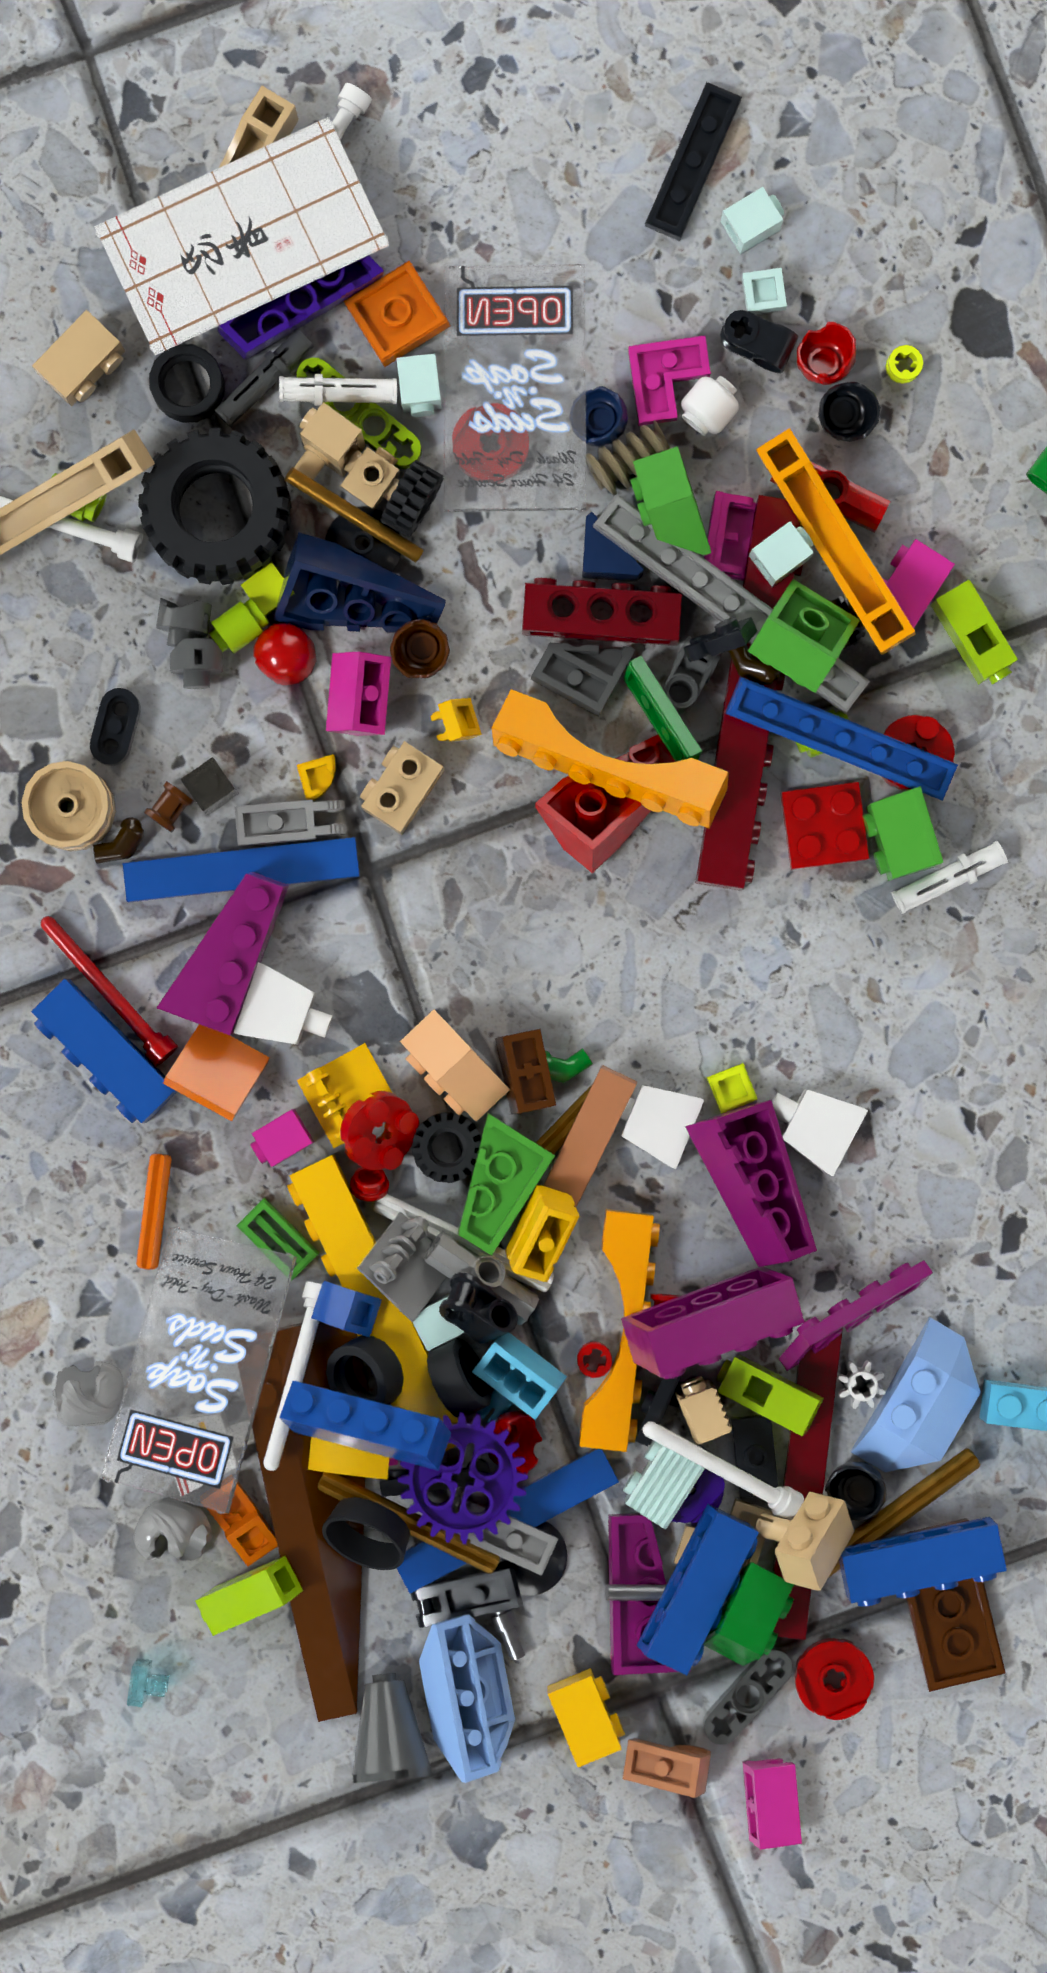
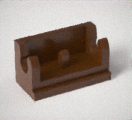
(525, 1071)

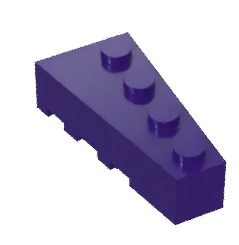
(281, 316)

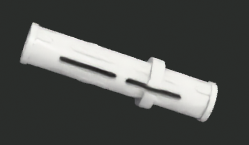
(337, 390)
(991, 857)

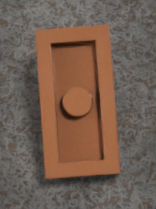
(673, 1769)

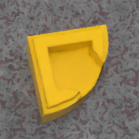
(317, 776)

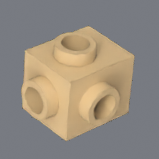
(358, 468)

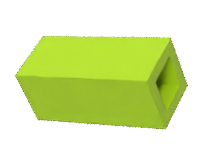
(974, 633)
(769, 1394)
(249, 1595)

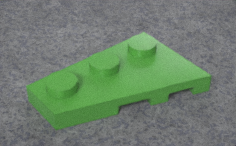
(501, 1183)

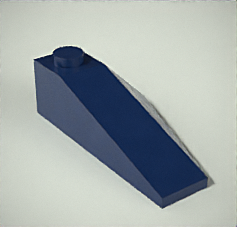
(348, 591)

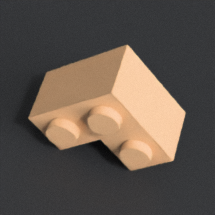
(452, 1067)

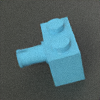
(517, 1378)

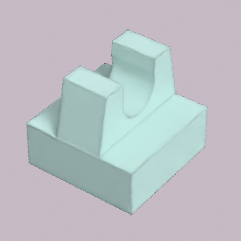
(764, 291)

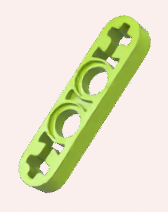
(362, 411)

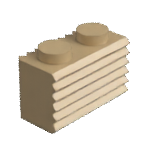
(702, 1410)

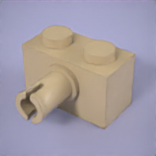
(327, 441)
(809, 1541)

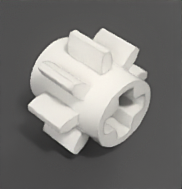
(850, 1382)

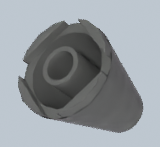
(388, 1734)

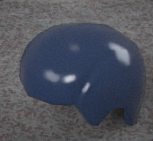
(604, 416)

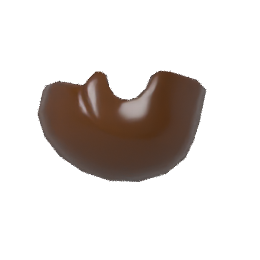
(419, 649)

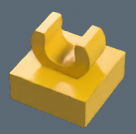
(458, 720)

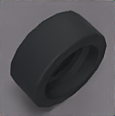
(165, 362)
(378, 1357)
(453, 1379)

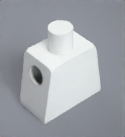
(279, 1009)
(658, 1122)
(818, 1127)

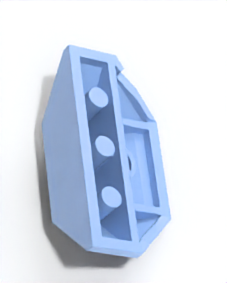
(922, 1403)
(467, 1696)

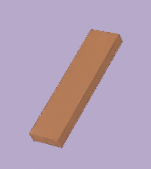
(590, 1133)

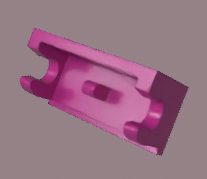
(730, 533)
(772, 1803)

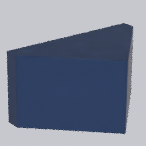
(604, 558)

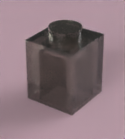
(209, 786)

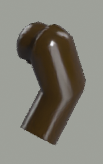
(752, 668)
(124, 844)

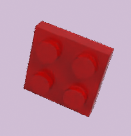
(824, 826)

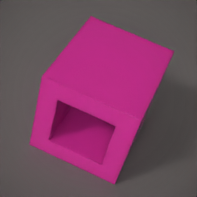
(281, 1138)

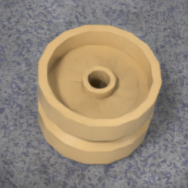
(69, 783)

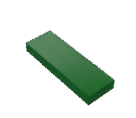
(660, 711)

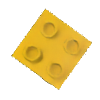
(339, 1085)

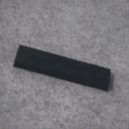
(693, 161)

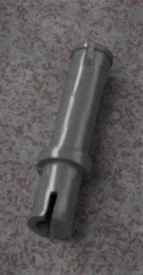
(264, 377)

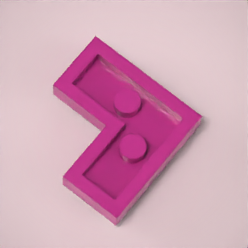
(657, 367)

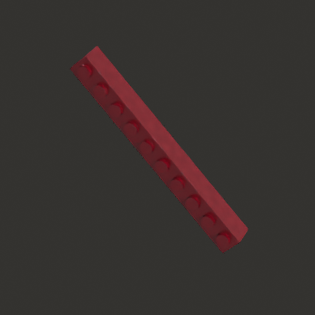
(741, 745)

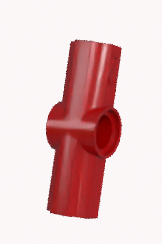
(854, 501)

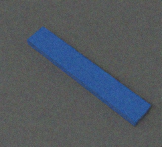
(841, 738)
(226, 869)
(543, 1501)

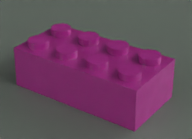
(713, 1322)

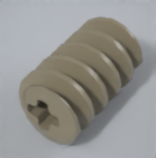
(619, 464)

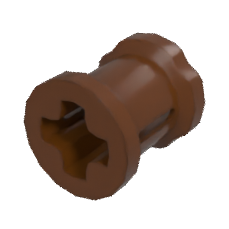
(169, 806)

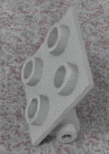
(398, 1265)

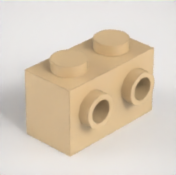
(80, 359)
(401, 787)

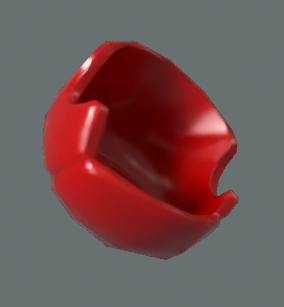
(827, 354)
(285, 654)
(521, 1430)

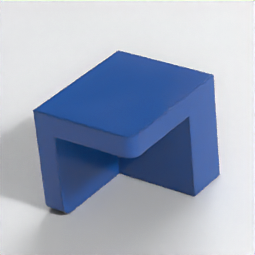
(346, 1309)

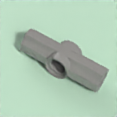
(453, 1257)

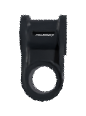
(762, 343)
(477, 1311)

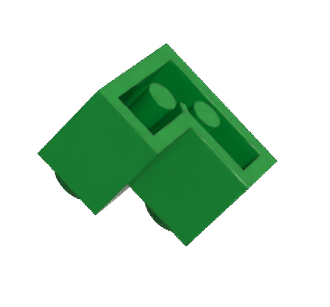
(751, 1616)

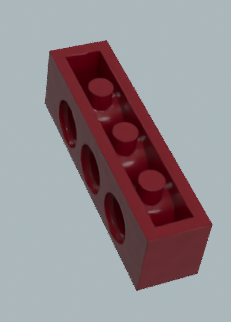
(581, 624)

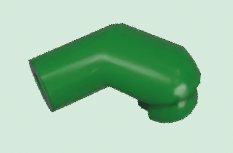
(564, 1070)

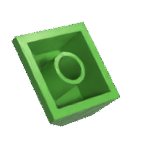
(669, 501)
(803, 636)
(902, 834)

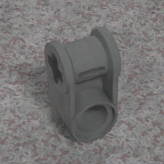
(690, 675)

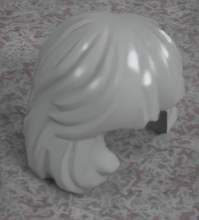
(88, 1396)
(172, 1527)

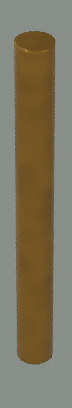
(353, 514)

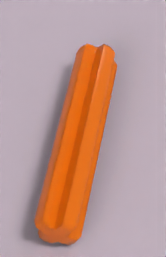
(153, 1211)

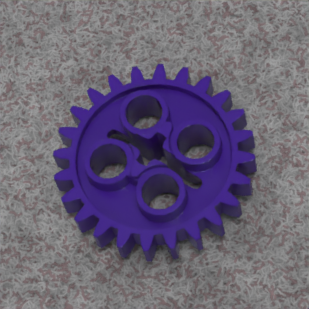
(498, 1485)

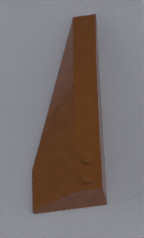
(330, 1601)

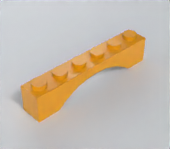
(835, 541)
(681, 788)
(607, 1412)

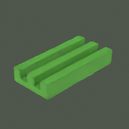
(255, 1215)

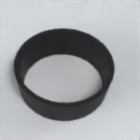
(360, 1548)

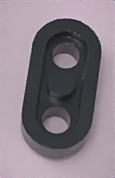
(113, 727)

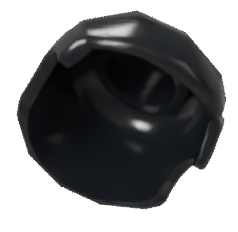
(849, 411)
(860, 1488)

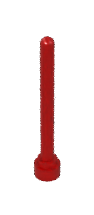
(157, 1046)

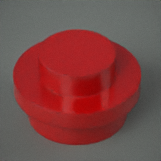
(369, 1184)

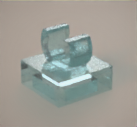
(144, 1683)

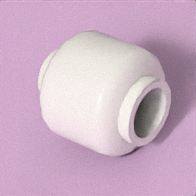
(710, 405)

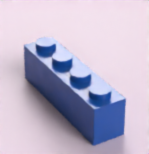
(104, 1050)
(365, 1425)
(922, 1561)
(698, 1590)

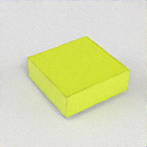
(265, 588)
(732, 1088)

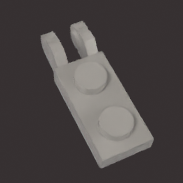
(285, 822)
(514, 1542)

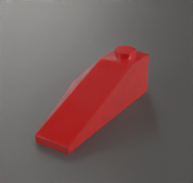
(592, 821)

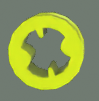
(902, 352)

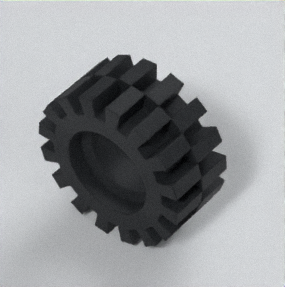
(412, 498)
(424, 1155)

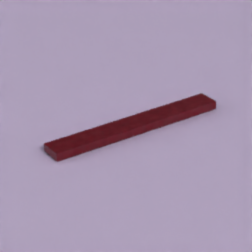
(807, 1463)

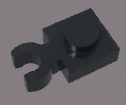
(727, 636)

